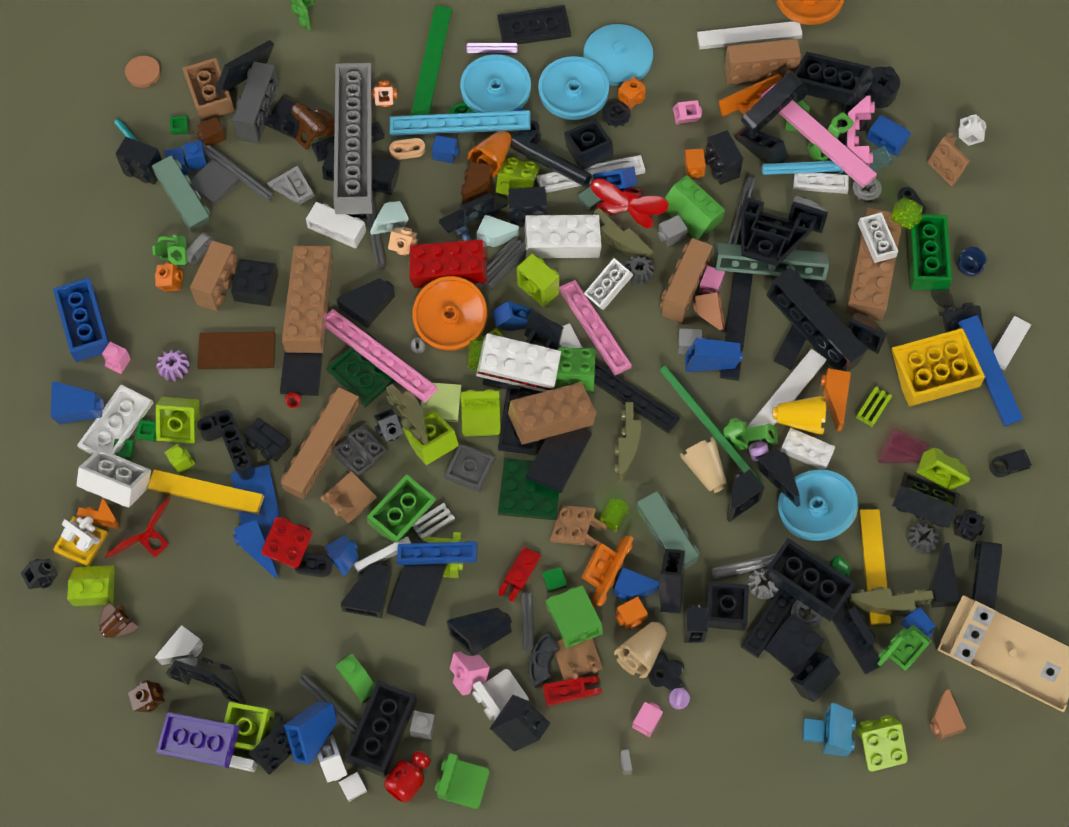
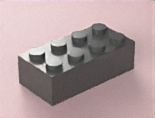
(255, 102)

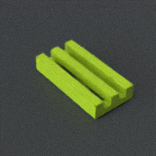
(881, 394)

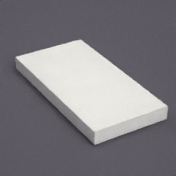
(117, 421)

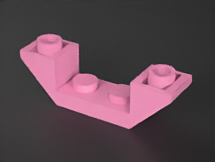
(861, 111)

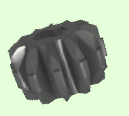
(646, 267)

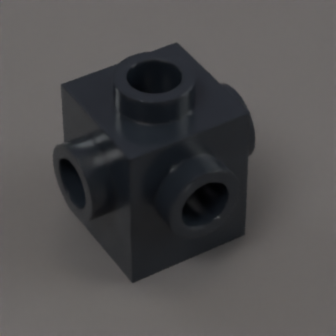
(388, 425)
(969, 525)
(39, 574)

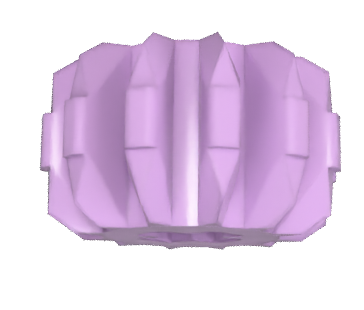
(173, 365)

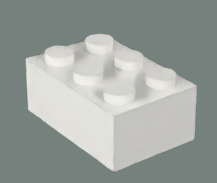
(113, 477)

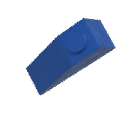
(252, 541)

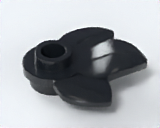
(668, 671)

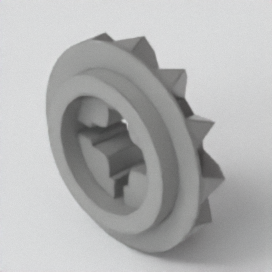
(874, 192)
(762, 591)

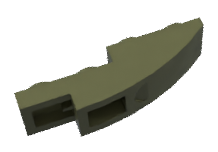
(625, 242)
(410, 412)
(628, 444)
(882, 602)

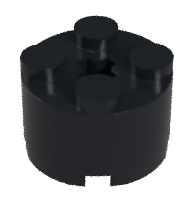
(884, 86)

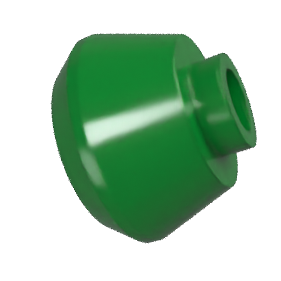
(841, 565)

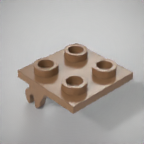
(948, 160)
(349, 497)
(573, 526)
(578, 659)

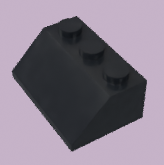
(926, 500)

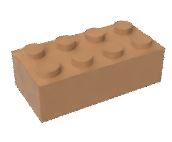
(761, 60)
(686, 280)
(551, 413)

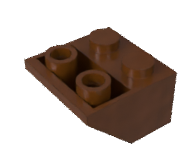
(478, 182)

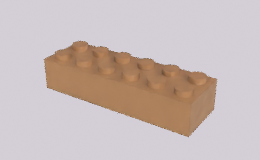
(872, 280)
(307, 299)

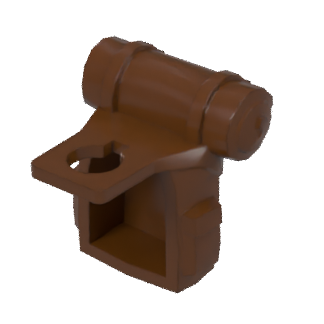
(313, 122)

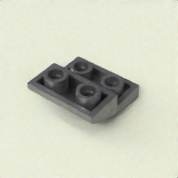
(359, 451)

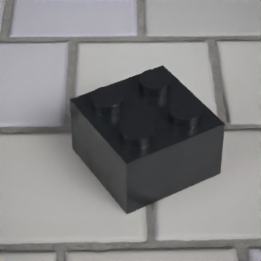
(589, 144)
(723, 157)
(137, 160)
(526, 202)
(254, 282)
(727, 605)

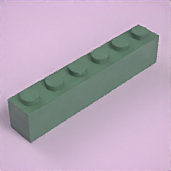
(807, 263)

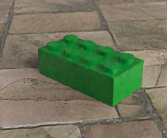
(929, 254)

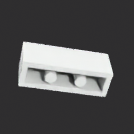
(336, 226)

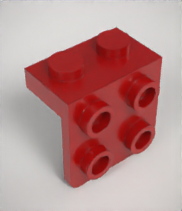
(286, 542)

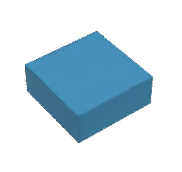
(813, 730)

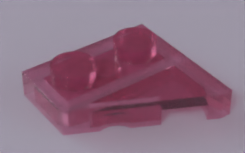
(903, 449)

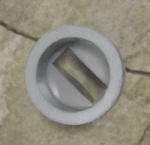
(422, 346)

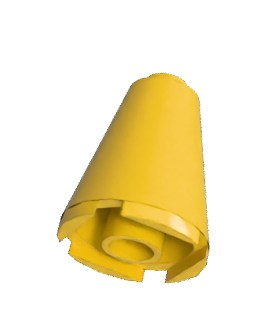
(802, 414)

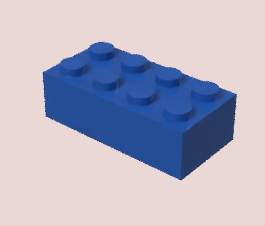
(82, 319)

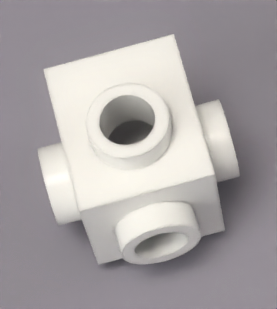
(972, 130)

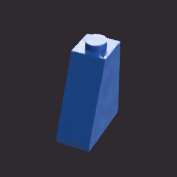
(712, 355)
(74, 404)
(310, 730)

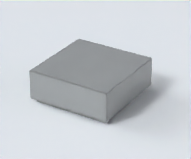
(626, 762)

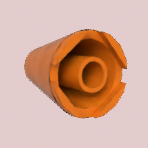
(492, 151)

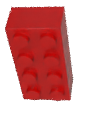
(446, 259)

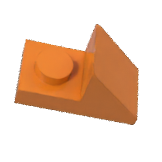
(102, 516)

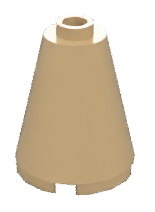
(706, 464)
(642, 649)

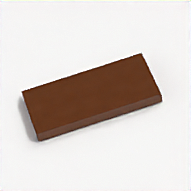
(236, 350)

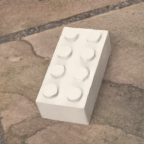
(562, 236)

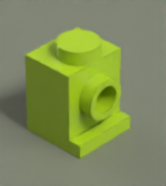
(179, 458)

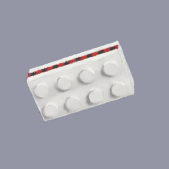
(518, 363)

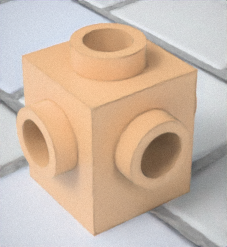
(401, 240)

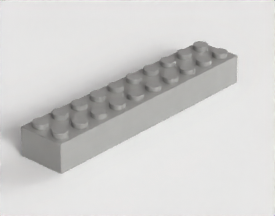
(353, 139)

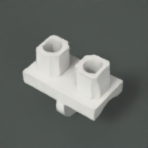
(86, 538)

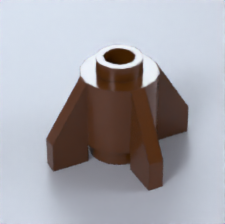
(114, 621)

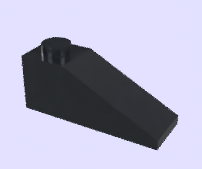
(763, 146)
(778, 471)
(944, 581)

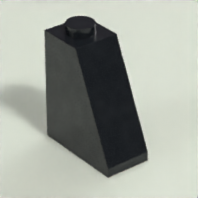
(367, 301)
(672, 581)
(369, 592)
(479, 629)

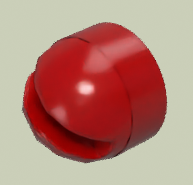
(296, 398)

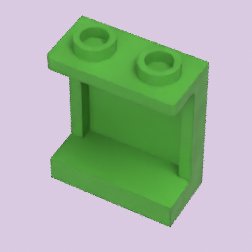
(574, 616)

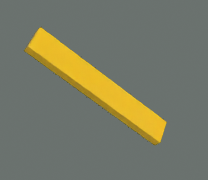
(206, 492)
(873, 558)

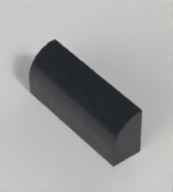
(384, 172)

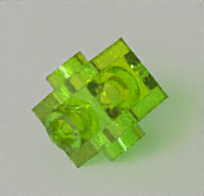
(907, 213)

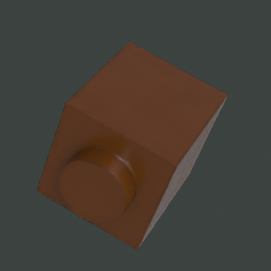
(210, 132)

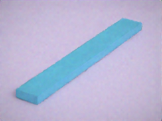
(460, 123)

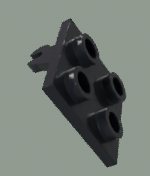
(282, 119)
(543, 330)
(274, 748)

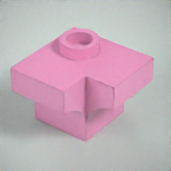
(468, 671)

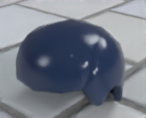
(971, 261)

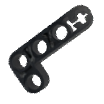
(774, 101)
(226, 430)
(986, 573)

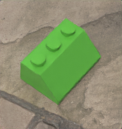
(694, 207)
(400, 509)

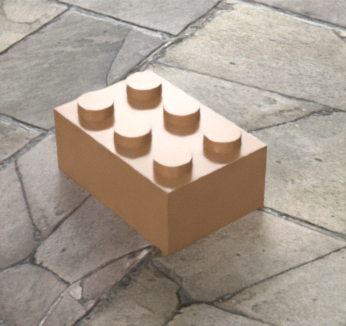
(202, 82)
(214, 276)

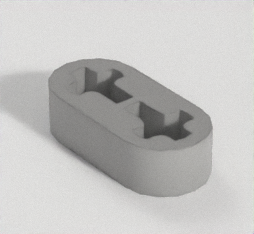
(198, 248)

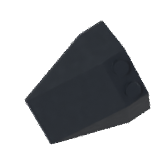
(770, 236)
(209, 673)

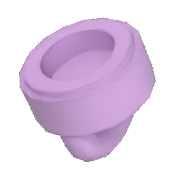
(758, 449)
(679, 698)

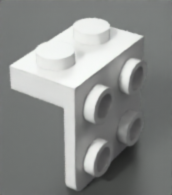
(497, 692)

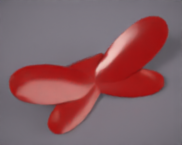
(638, 207)
(143, 537)

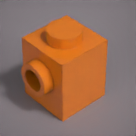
(694, 163)
(631, 614)

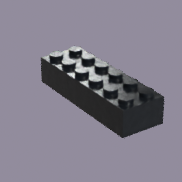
(816, 321)

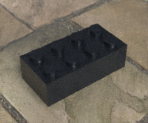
(834, 78)
(809, 579)
(381, 729)

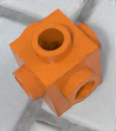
(632, 92)
(380, 98)
(168, 277)

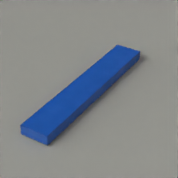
(994, 377)

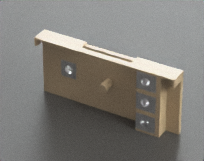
(1009, 652)

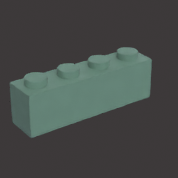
(180, 193)
(665, 528)

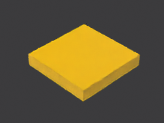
(71, 552)

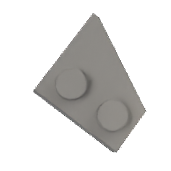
(293, 186)

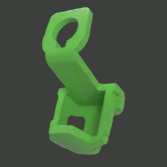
(815, 151)
(176, 250)
(741, 435)

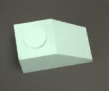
(390, 217)
(496, 232)

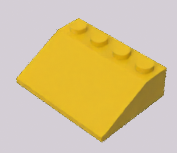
(937, 367)

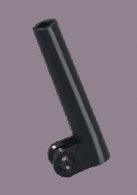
(526, 144)

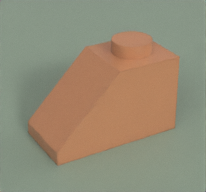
(710, 308)
(946, 717)

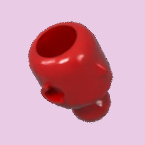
(407, 777)

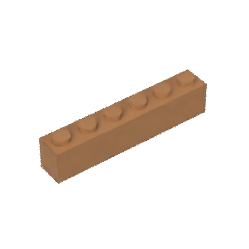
(320, 443)

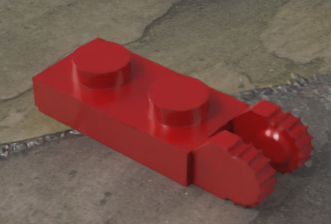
(520, 572)
(569, 690)

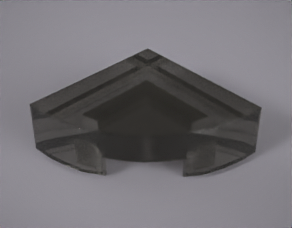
(943, 298)

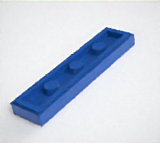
(437, 553)

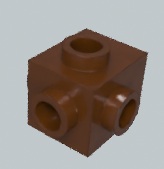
(146, 696)

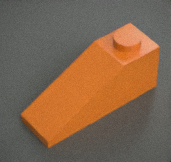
(836, 393)

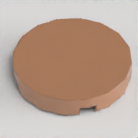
(142, 71)

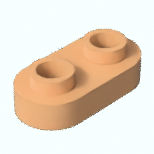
(407, 148)

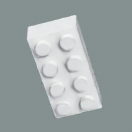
(878, 237)
(608, 284)
(807, 449)

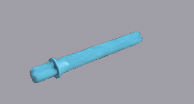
(801, 167)

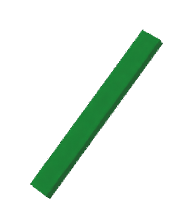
(431, 61)
(706, 420)

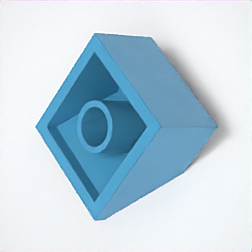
(838, 731)

